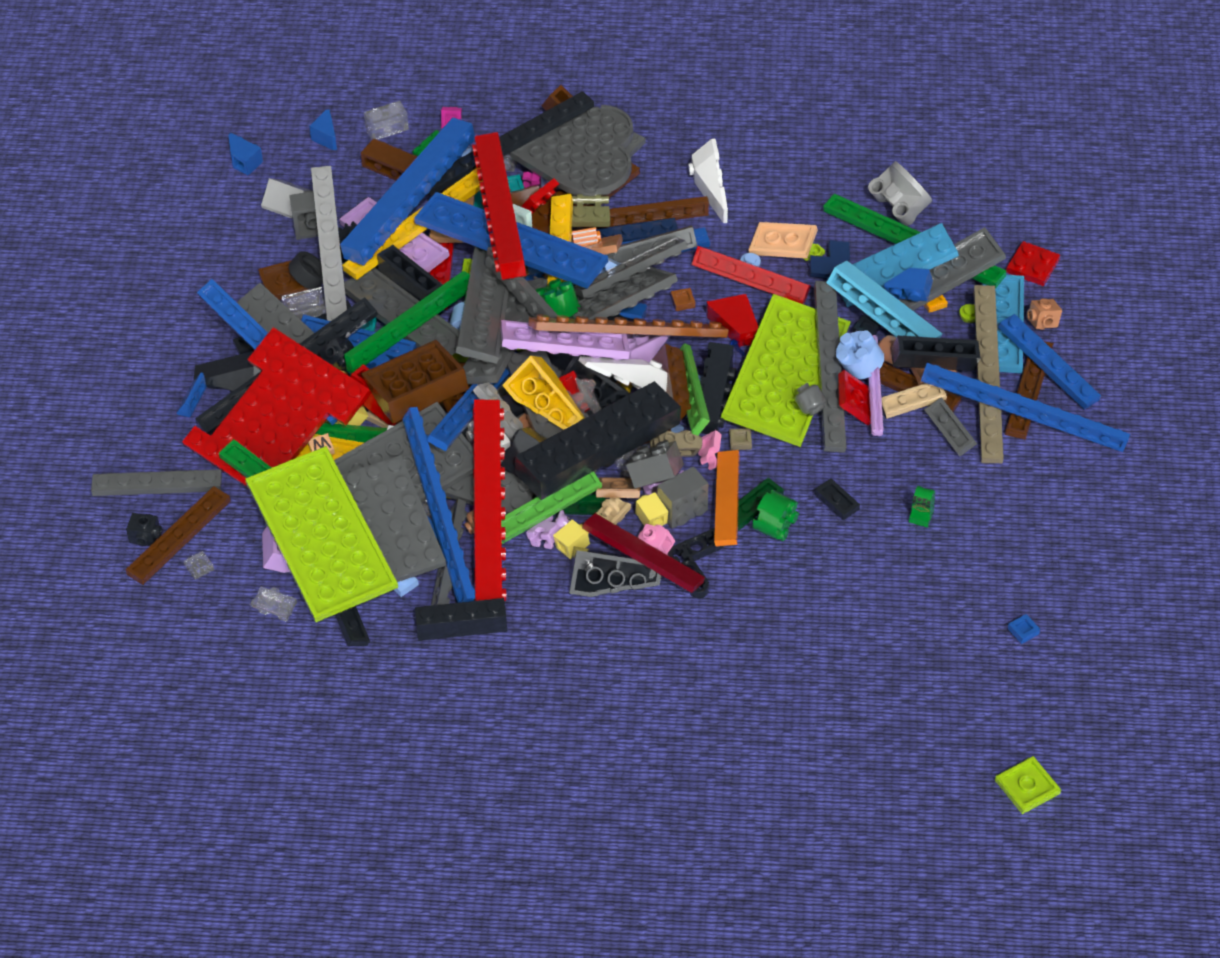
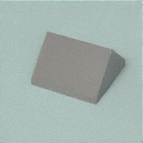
(277, 196)

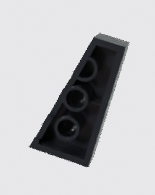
(717, 383)

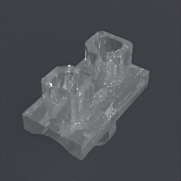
(274, 602)

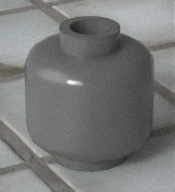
(810, 399)

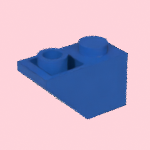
(244, 155)
(911, 285)

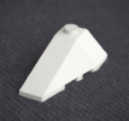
(709, 177)
(629, 370)

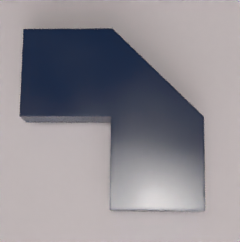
(823, 266)

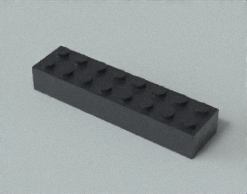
(597, 440)

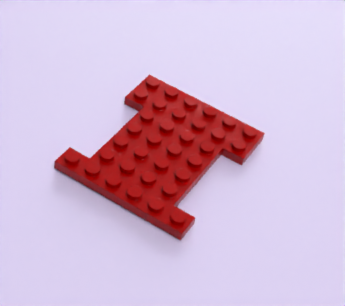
(281, 405)

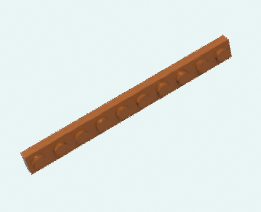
(622, 326)

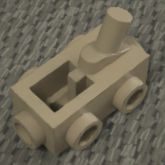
(687, 442)

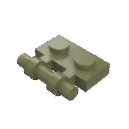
(590, 215)

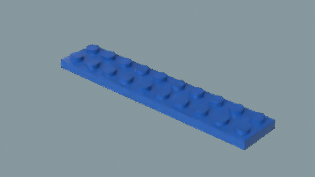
(539, 248)

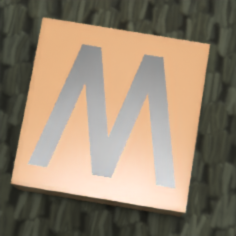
(321, 441)

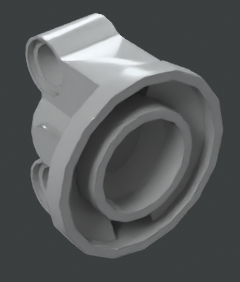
(901, 192)

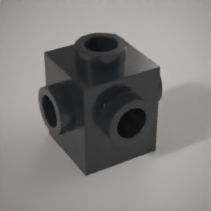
(335, 351)
(143, 529)

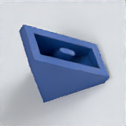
(323, 131)

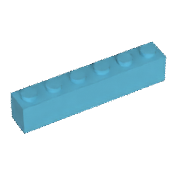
(879, 303)

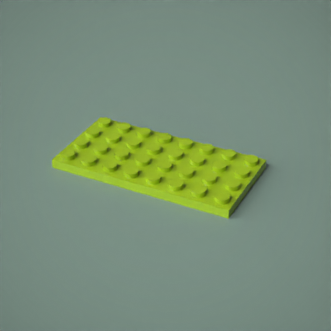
(775, 367)
(321, 534)

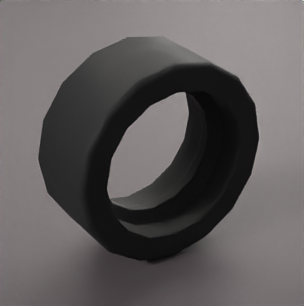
(306, 270)

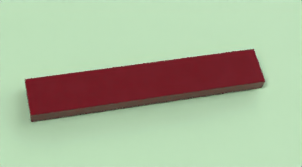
(643, 552)

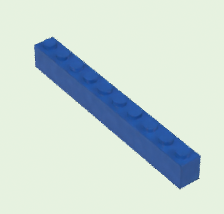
(407, 191)

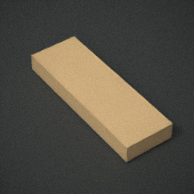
(911, 399)

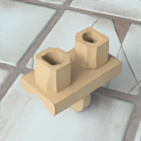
(614, 510)

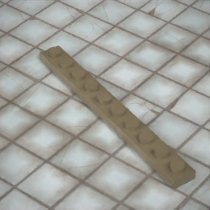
(988, 372)

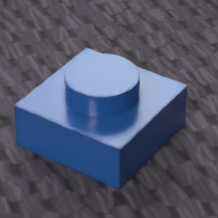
(1023, 629)

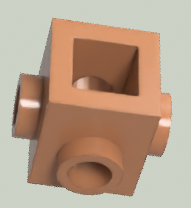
(1044, 313)

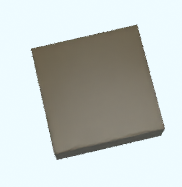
(740, 439)

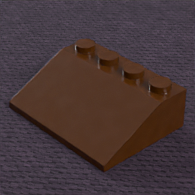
(415, 380)

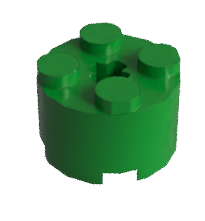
(560, 297)
(776, 515)

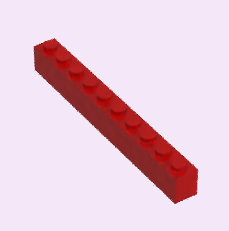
(500, 206)
(487, 500)

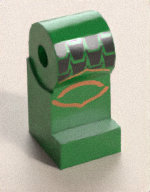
(922, 506)

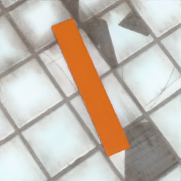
(727, 498)

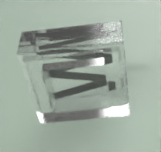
(198, 565)

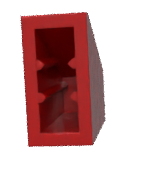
(736, 316)

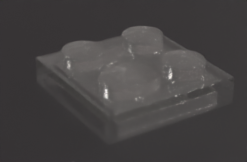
(305, 302)

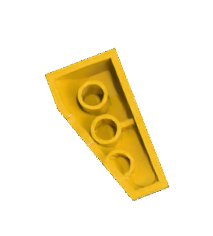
(542, 391)

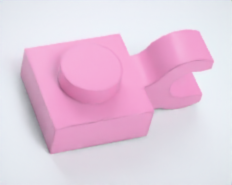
(710, 446)

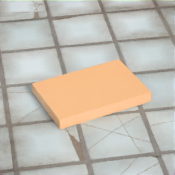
(783, 240)

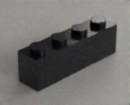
(406, 273)
(944, 352)
(461, 619)

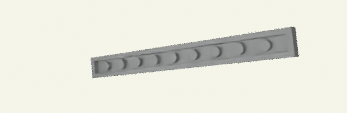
(329, 241)

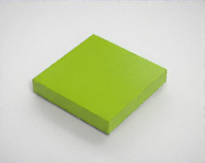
(1027, 785)

